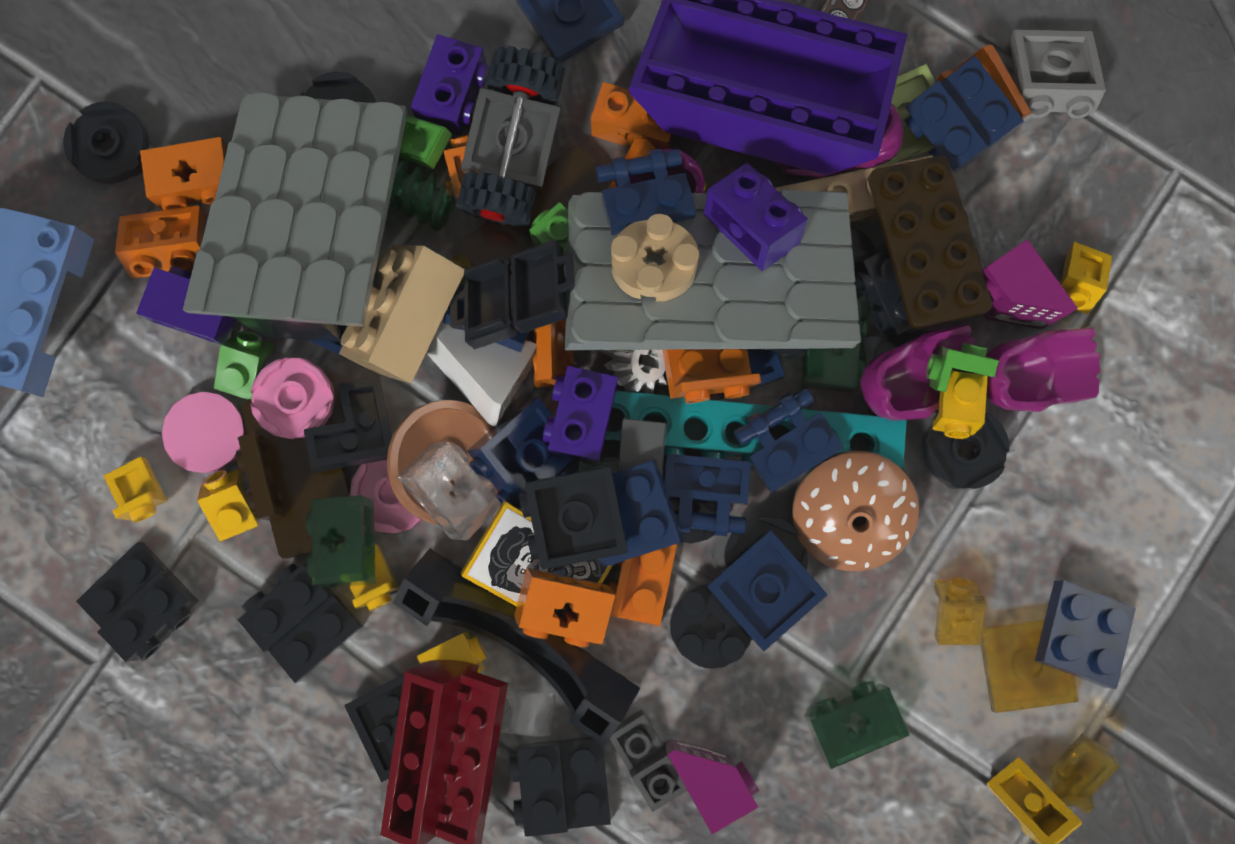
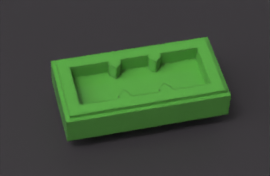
(423, 141)

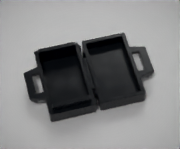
(513, 294)

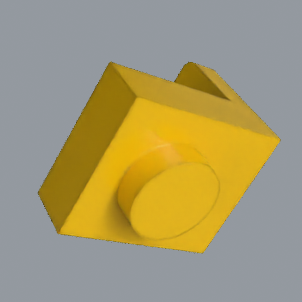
(962, 405)
(135, 490)
(226, 504)

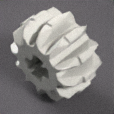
(636, 375)

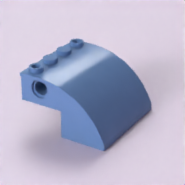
(32, 271)

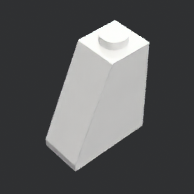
(484, 375)

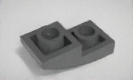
(642, 443)
(647, 761)

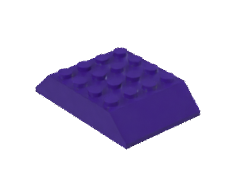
(770, 80)

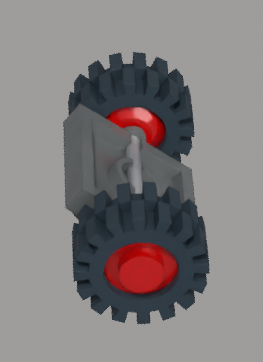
(511, 136)

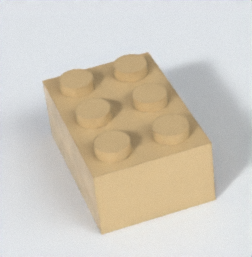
(402, 311)

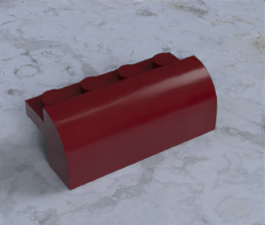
(443, 754)

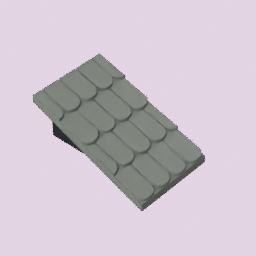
(299, 216)
(732, 304)

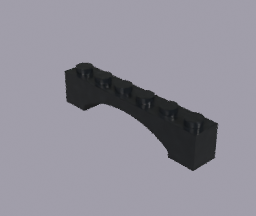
(588, 687)

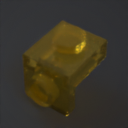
(959, 612)
(1082, 772)

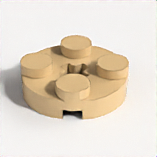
(659, 237)

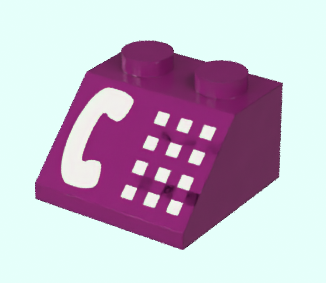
(1025, 290)
(714, 783)

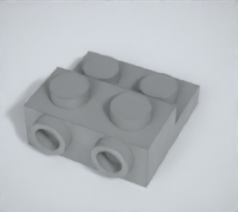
(1057, 71)

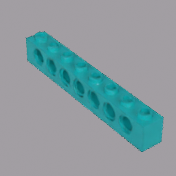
(881, 434)

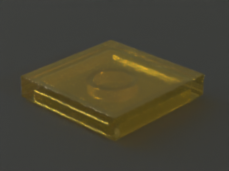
(1014, 676)

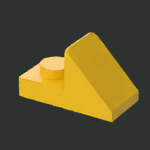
(1033, 804)

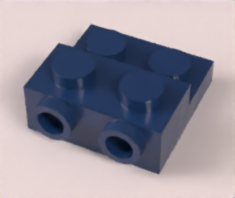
(963, 115)
(517, 454)

